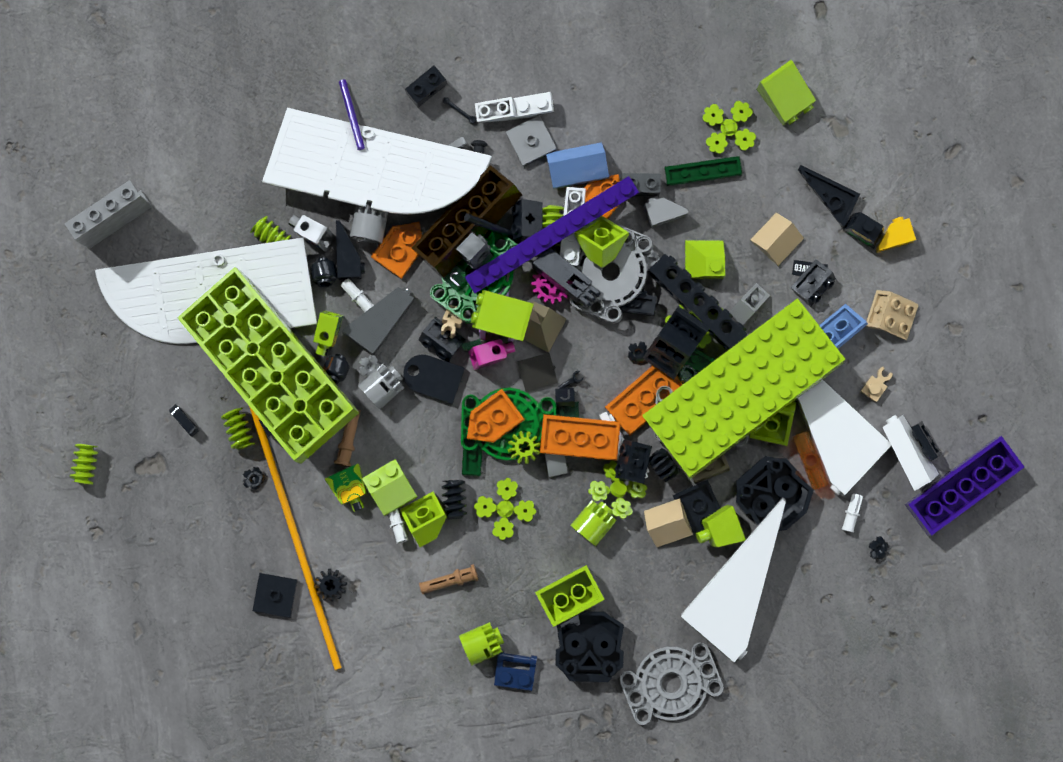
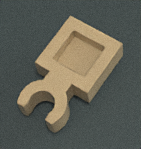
(450, 322)
(874, 386)

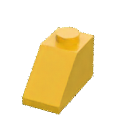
(896, 235)

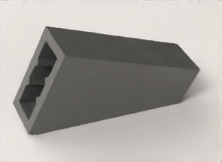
(378, 322)

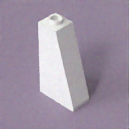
(909, 452)

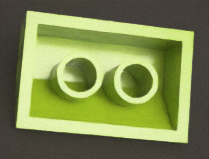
(569, 595)

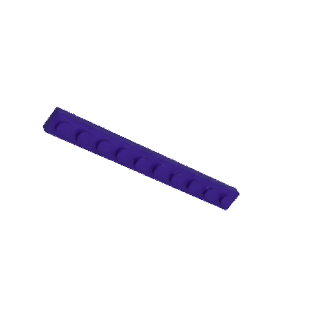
(551, 234)

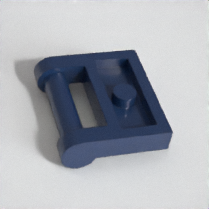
(515, 677)

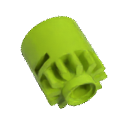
(594, 522)
(481, 643)

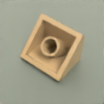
(777, 238)
(667, 523)

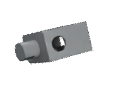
(312, 231)

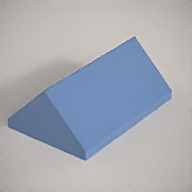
(577, 165)
(843, 325)

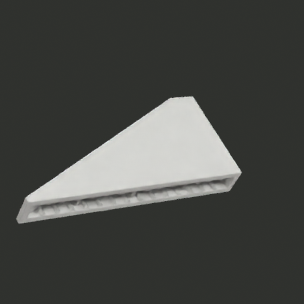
(840, 437)
(730, 600)

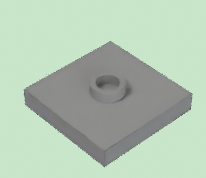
(531, 140)

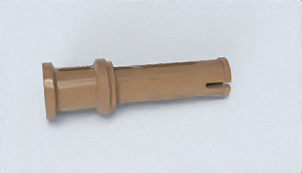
(346, 445)
(458, 577)

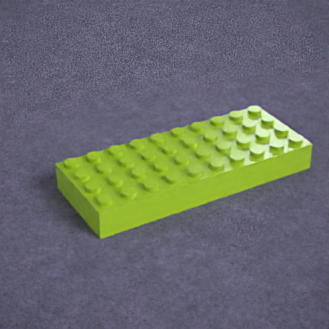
(268, 365)
(744, 388)

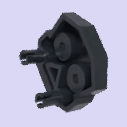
(776, 473)
(590, 630)

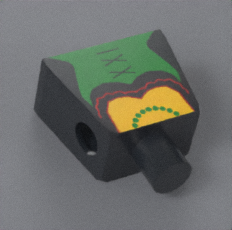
(864, 229)

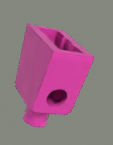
(483, 356)

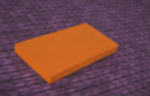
(640, 398)
(580, 437)

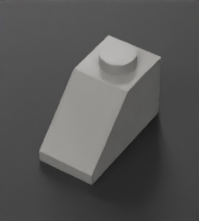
(663, 211)
(749, 304)

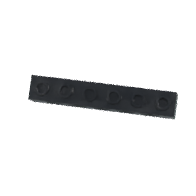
(686, 300)

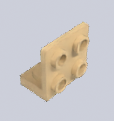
(892, 314)

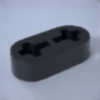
(184, 420)

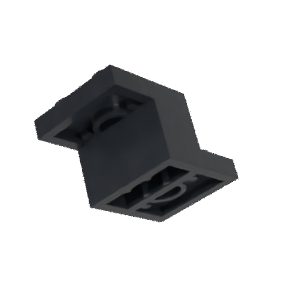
(676, 342)

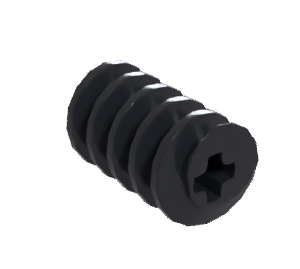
(454, 499)

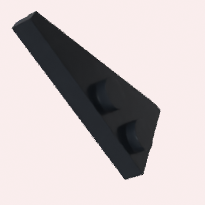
(835, 197)

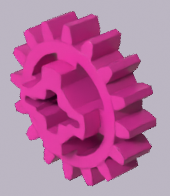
(552, 291)

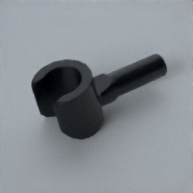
(571, 380)

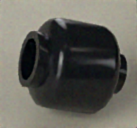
(324, 272)
(336, 368)

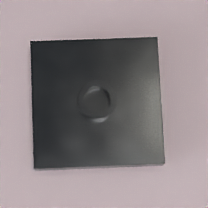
(275, 595)

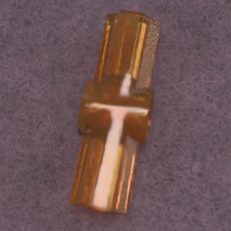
(805, 448)

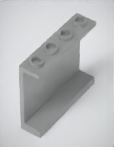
(108, 215)

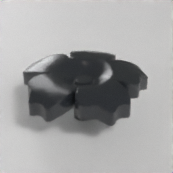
(637, 352)
(253, 478)
(878, 548)

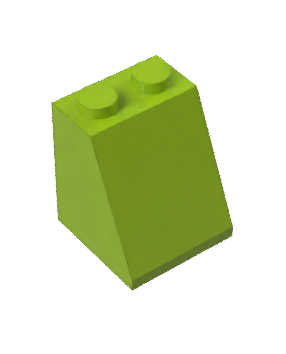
(786, 93)
(501, 315)

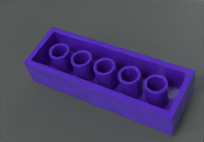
(964, 486)

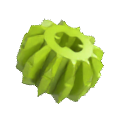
(526, 453)

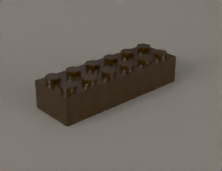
(487, 200)

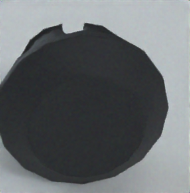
(479, 146)

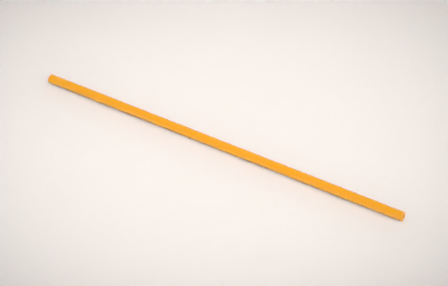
(297, 542)

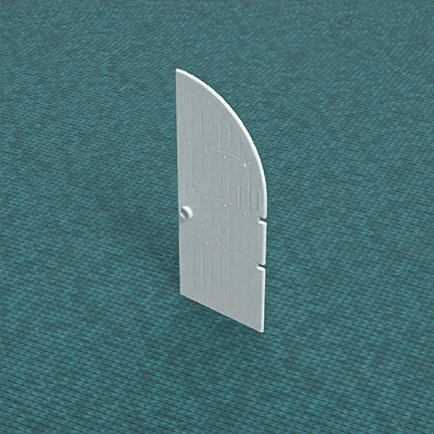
(391, 171)
(158, 291)

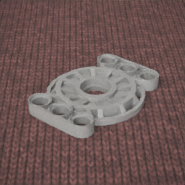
(621, 287)
(691, 681)

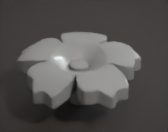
(368, 365)

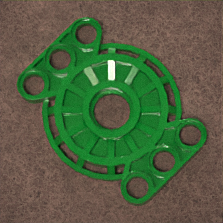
(466, 296)
(531, 424)

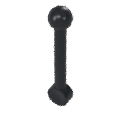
(472, 119)

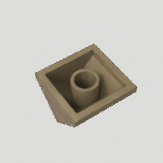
(543, 327)

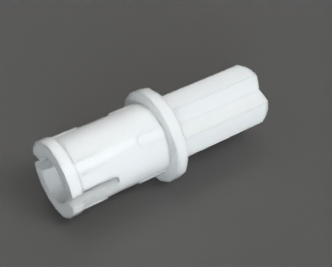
(356, 295)
(852, 512)
(398, 527)

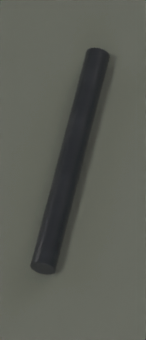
(488, 225)

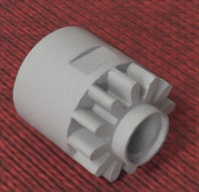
(368, 224)
(382, 385)

